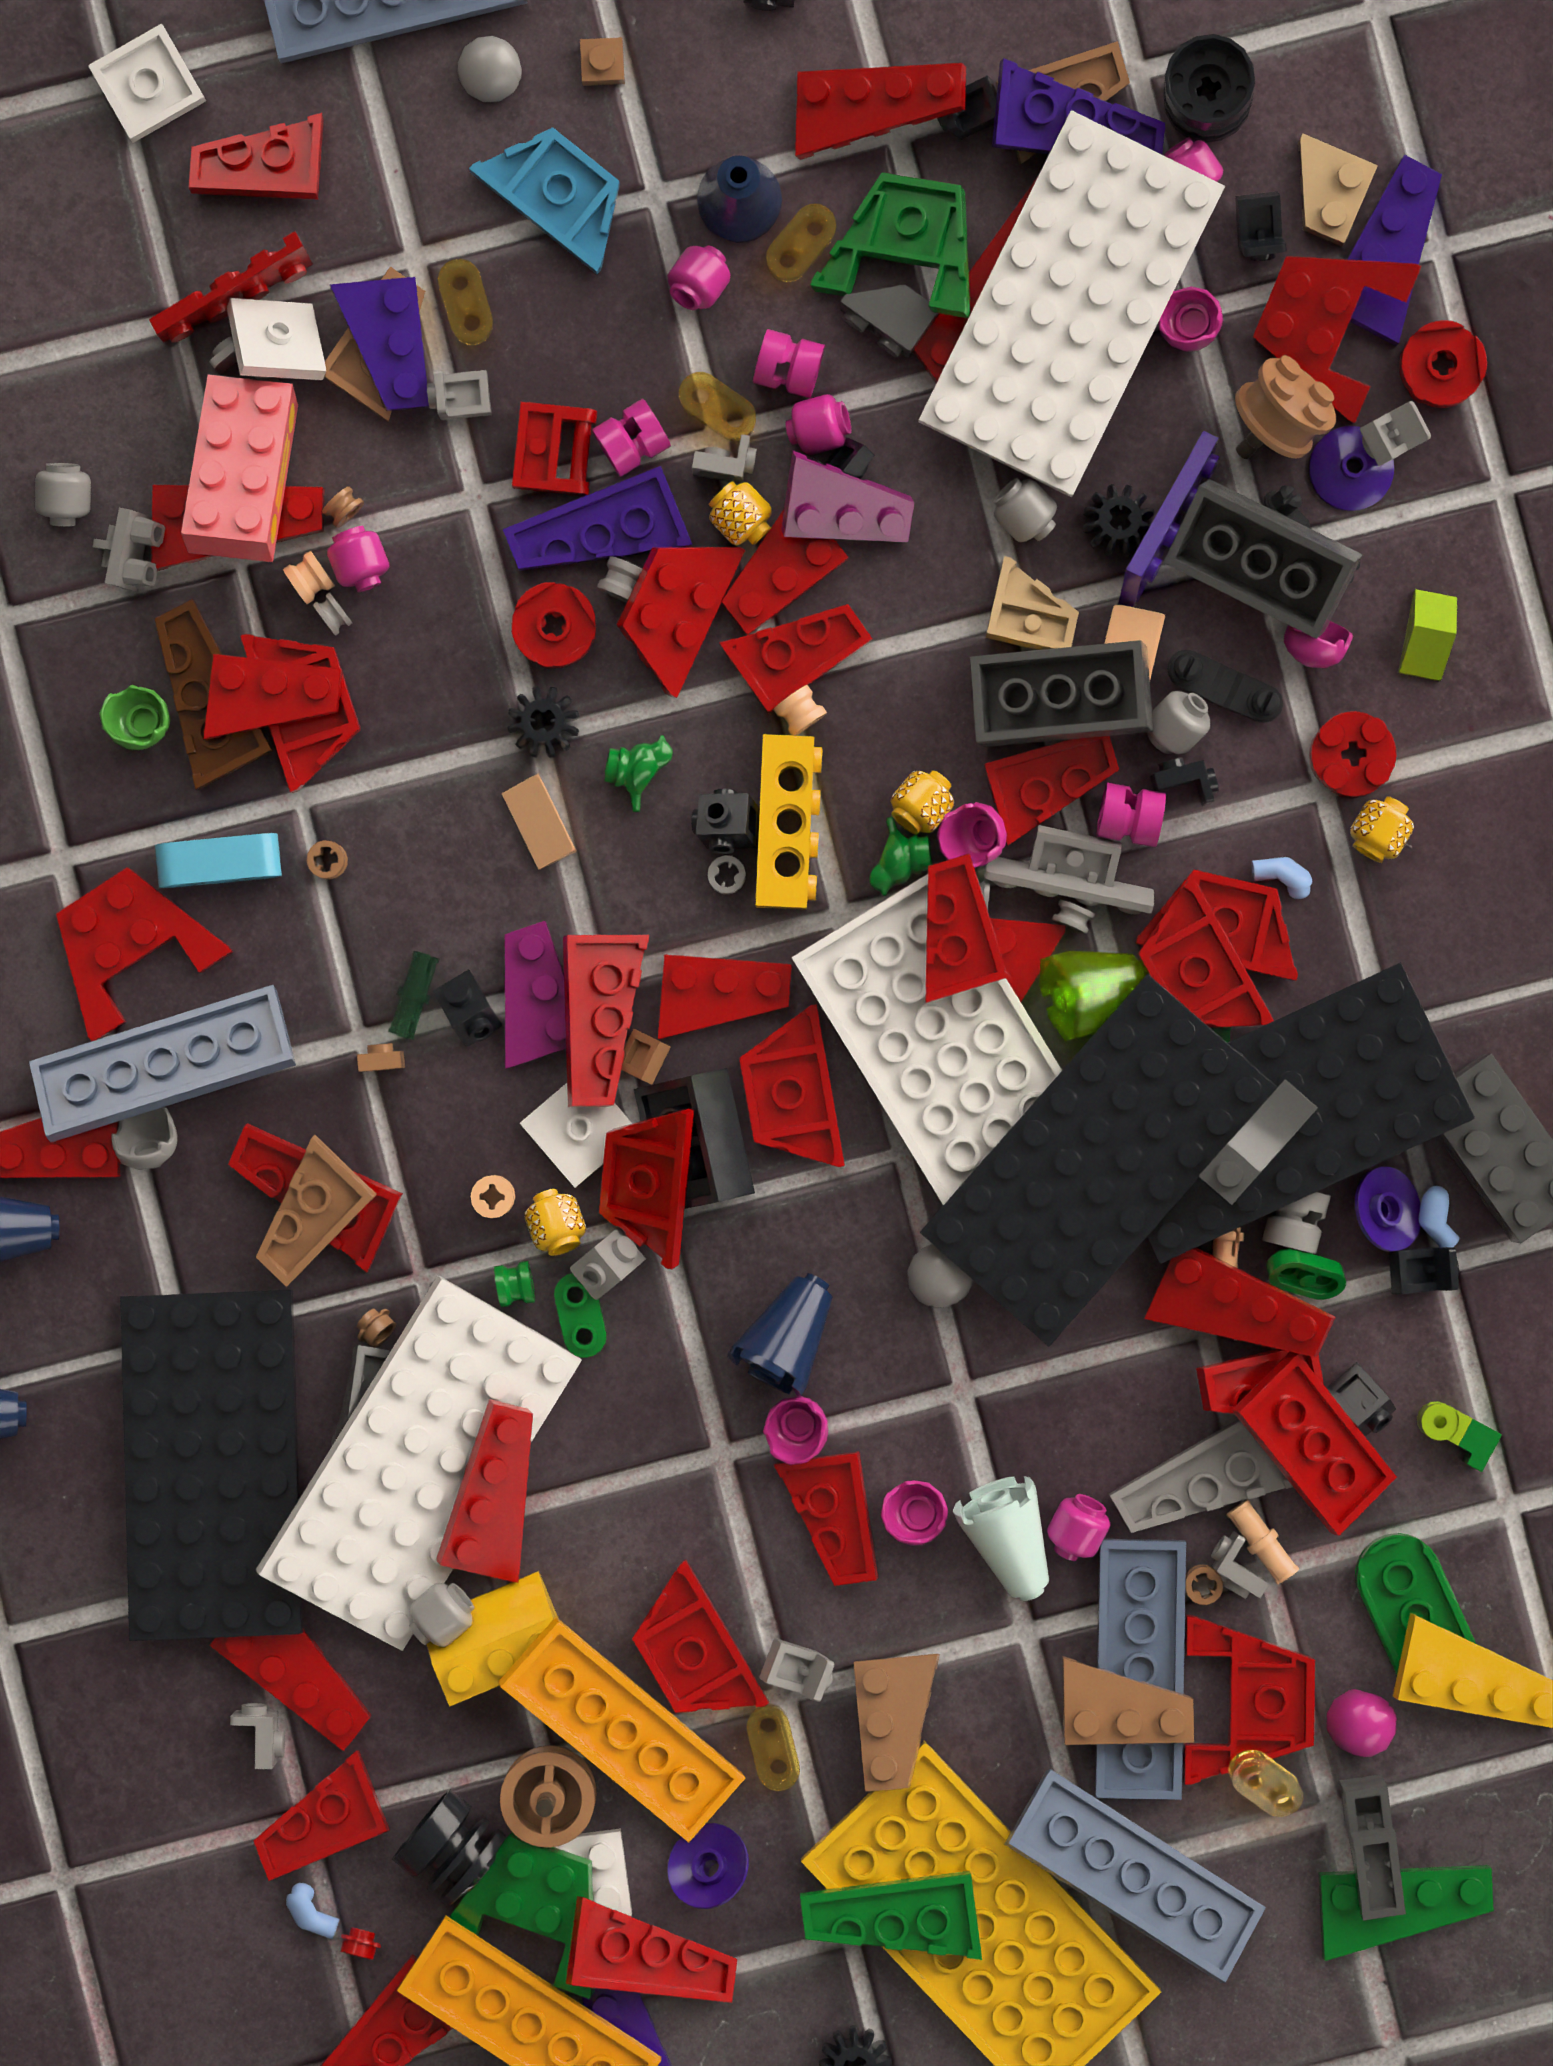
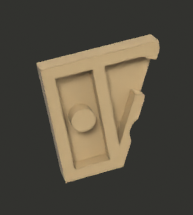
(1331, 188)
(1029, 613)

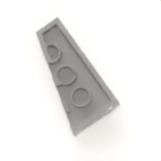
(1200, 1479)

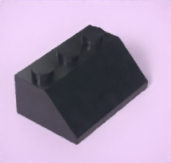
(717, 1150)

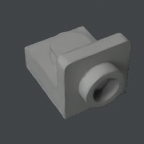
(718, 465)

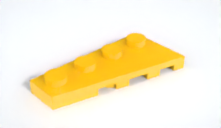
(1465, 1677)

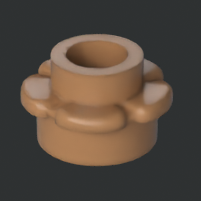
(375, 1327)

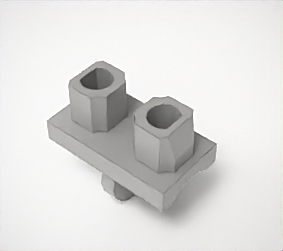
(126, 548)

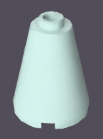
(1008, 1534)

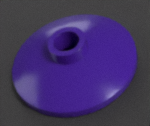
(1336, 483)
(1388, 1208)
(691, 1864)

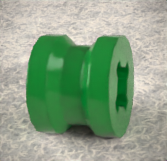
(514, 1284)

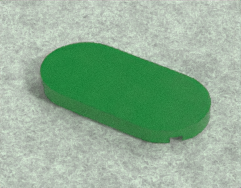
(1400, 1578)

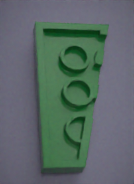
(1431, 1901)
(909, 1914)

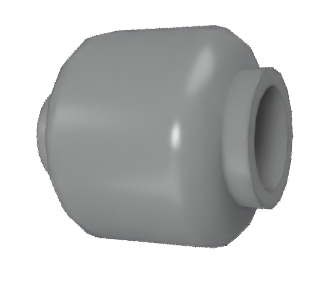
(62, 493)
(1025, 510)
(1179, 722)
(441, 1614)

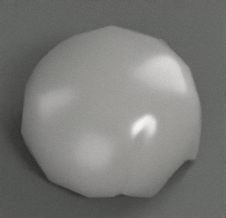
(489, 69)
(145, 1139)
(936, 1278)

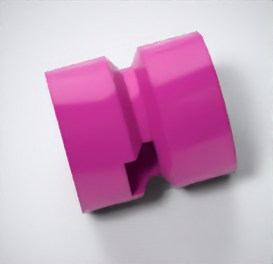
(804, 362)
(617, 445)
(1131, 814)

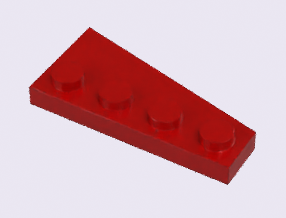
(301, 1679)

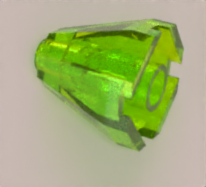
(1087, 988)

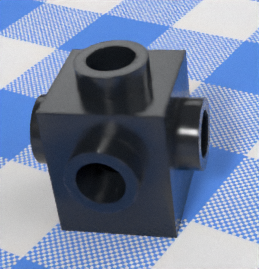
(726, 821)

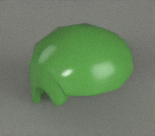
(135, 718)

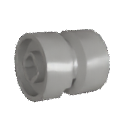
(1297, 1223)

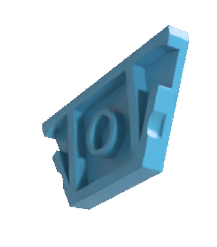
(556, 191)

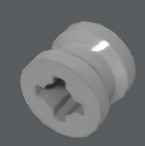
(619, 579)

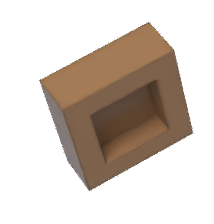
(602, 61)
(644, 1056)
(380, 1058)

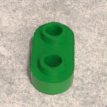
(1306, 1274)
(578, 1316)

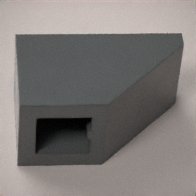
(891, 314)

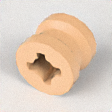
(308, 577)
(800, 710)
(500, 1196)

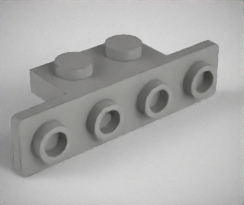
(1075, 868)

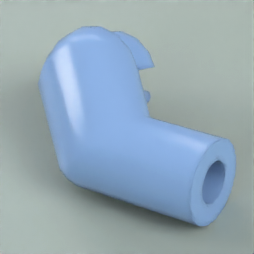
(1287, 871)
(1434, 1217)
(305, 1914)

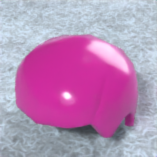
(1191, 319)
(1319, 652)
(972, 830)
(796, 1430)
(914, 1512)
(1361, 1723)

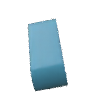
(218, 860)

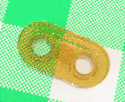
(800, 243)
(465, 303)
(718, 407)
(773, 1746)
(1269, 1785)

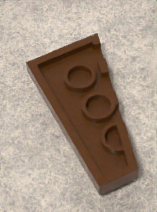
(188, 660)

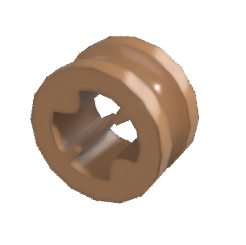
(343, 507)
(317, 850)
(1211, 1574)

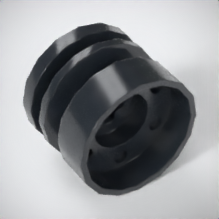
(1222, 68)
(449, 1848)

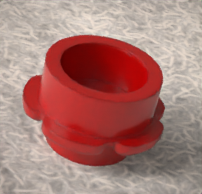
(359, 1943)

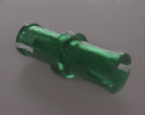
(413, 995)

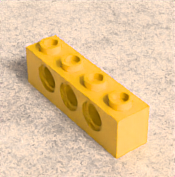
(778, 755)

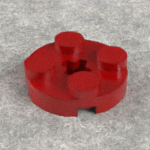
(1457, 344)
(559, 601)
(1372, 769)

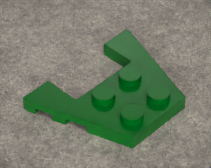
(908, 224)
(533, 1891)

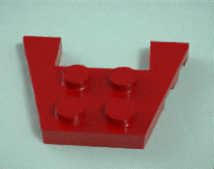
(1312, 312)
(116, 929)
(1267, 1698)

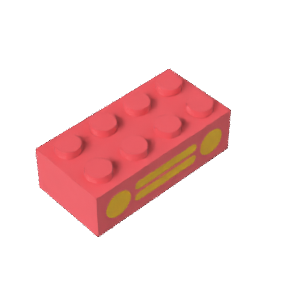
(240, 468)

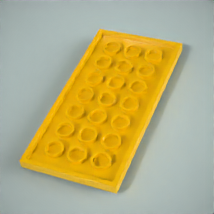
(1048, 1972)

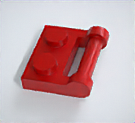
(540, 447)

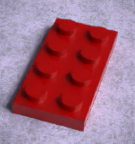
(1314, 1443)

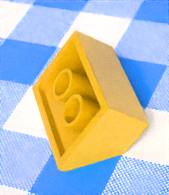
(500, 1632)

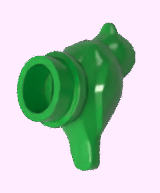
(637, 767)
(900, 859)

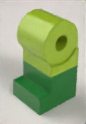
(1446, 1423)

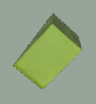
(1429, 635)

